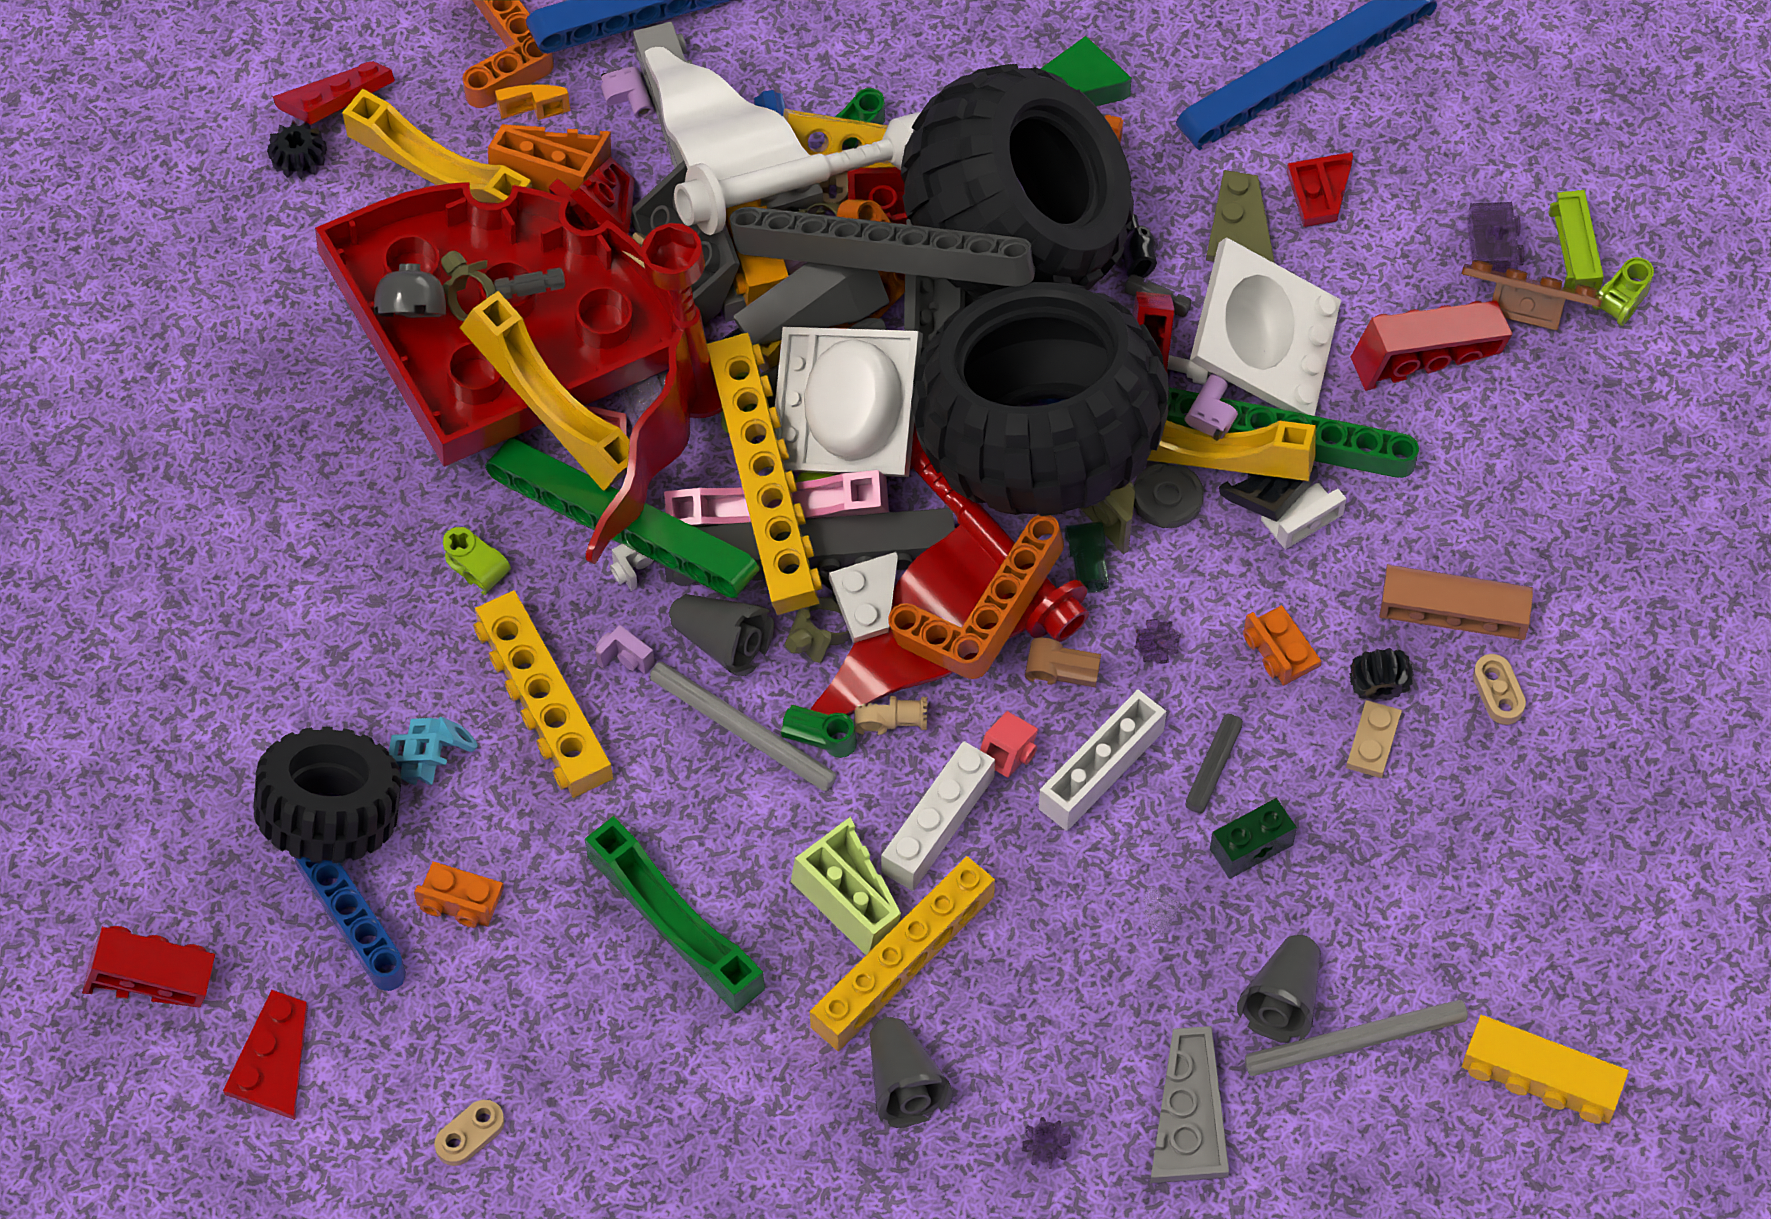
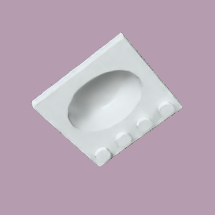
(1259, 309)
(847, 399)

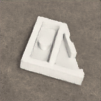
(866, 595)

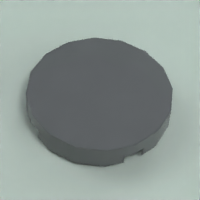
(1169, 506)

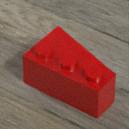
(149, 967)

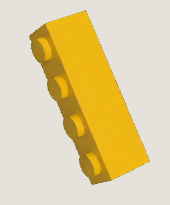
(1544, 1070)

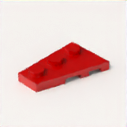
(333, 93)

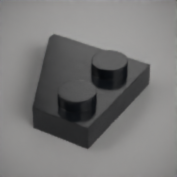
(1267, 494)

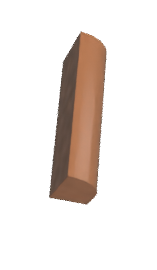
(1456, 602)

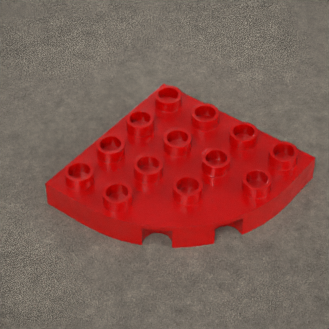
(592, 334)

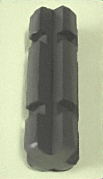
(530, 283)
(1136, 283)

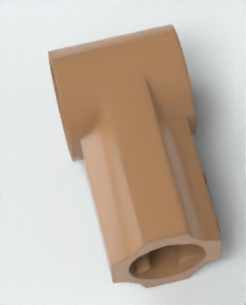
(1053, 663)

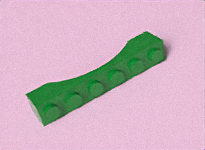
(708, 952)

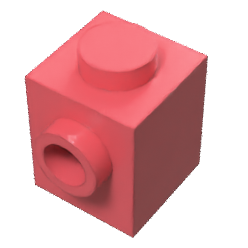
(1010, 743)

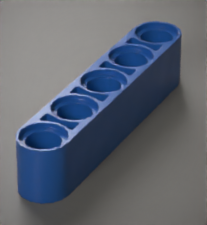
(357, 924)

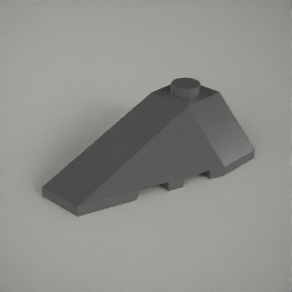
(813, 298)

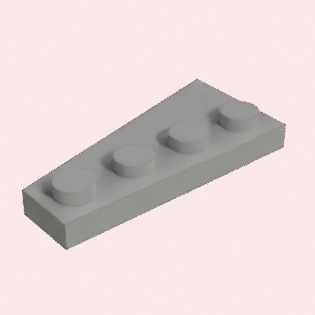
(1191, 1119)

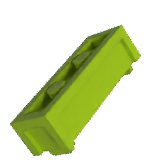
(1577, 240)

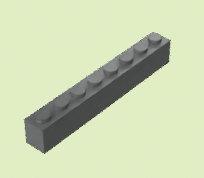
(845, 539)

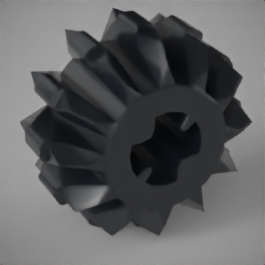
(296, 149)
(1381, 674)

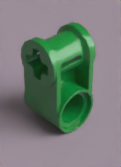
(865, 99)

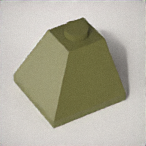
(1115, 515)

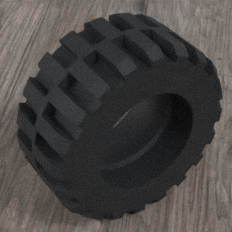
(319, 824)

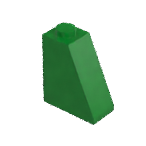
(1092, 72)

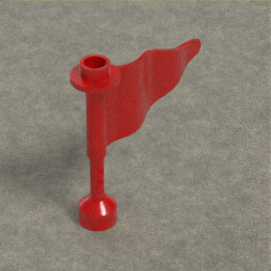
(674, 263)
(949, 584)

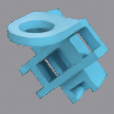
(435, 734)

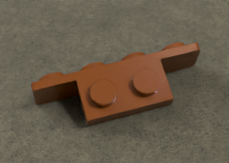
(1529, 299)

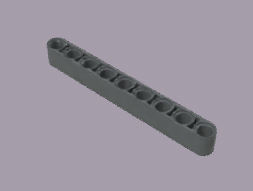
(883, 246)

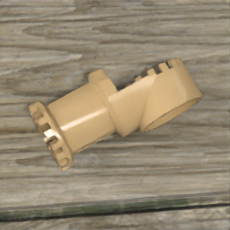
(890, 716)

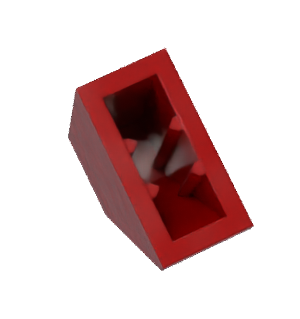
(1157, 314)

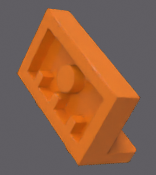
(1281, 644)
(458, 894)

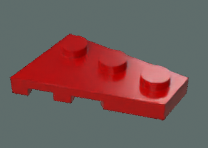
(608, 194)
(271, 1058)

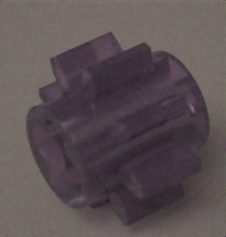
(1157, 641)
(1049, 1151)

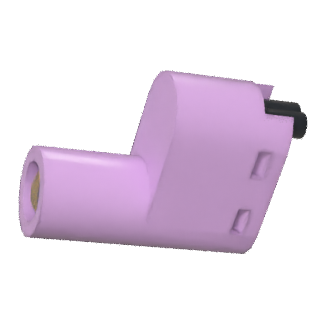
(627, 86)
(1208, 412)

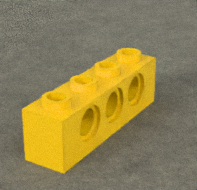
(835, 131)

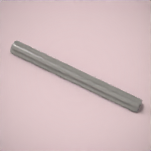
(743, 726)
(1356, 1037)

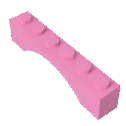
(825, 497)

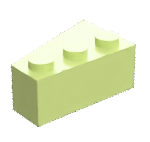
(846, 887)

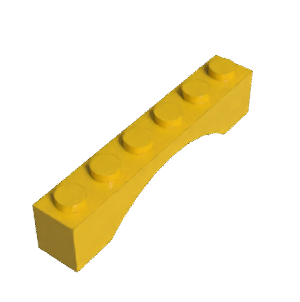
(387, 132)
(506, 344)
(1274, 450)

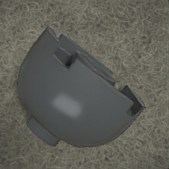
(409, 294)

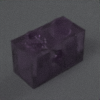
(1494, 235)

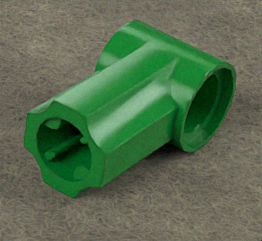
(818, 728)

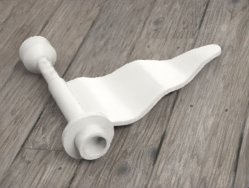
(743, 149)

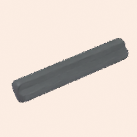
(1214, 763)

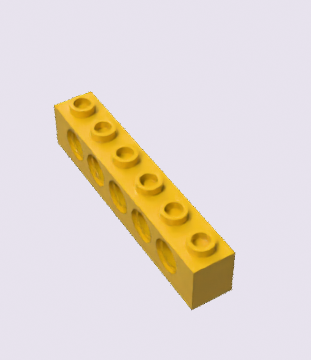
(508, 617)
(902, 953)

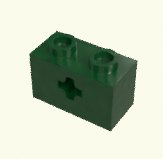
(1253, 838)

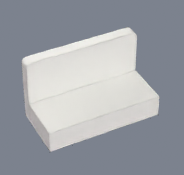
(1307, 515)

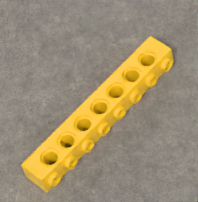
(728, 360)

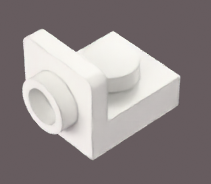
(623, 563)

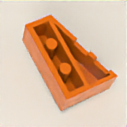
(549, 155)

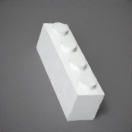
(1102, 760)
(938, 816)

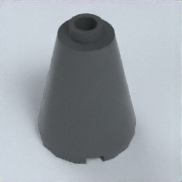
(724, 629)
(1284, 991)
(905, 1075)

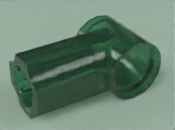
(1087, 553)

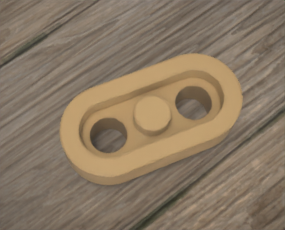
(1499, 691)
(471, 1132)

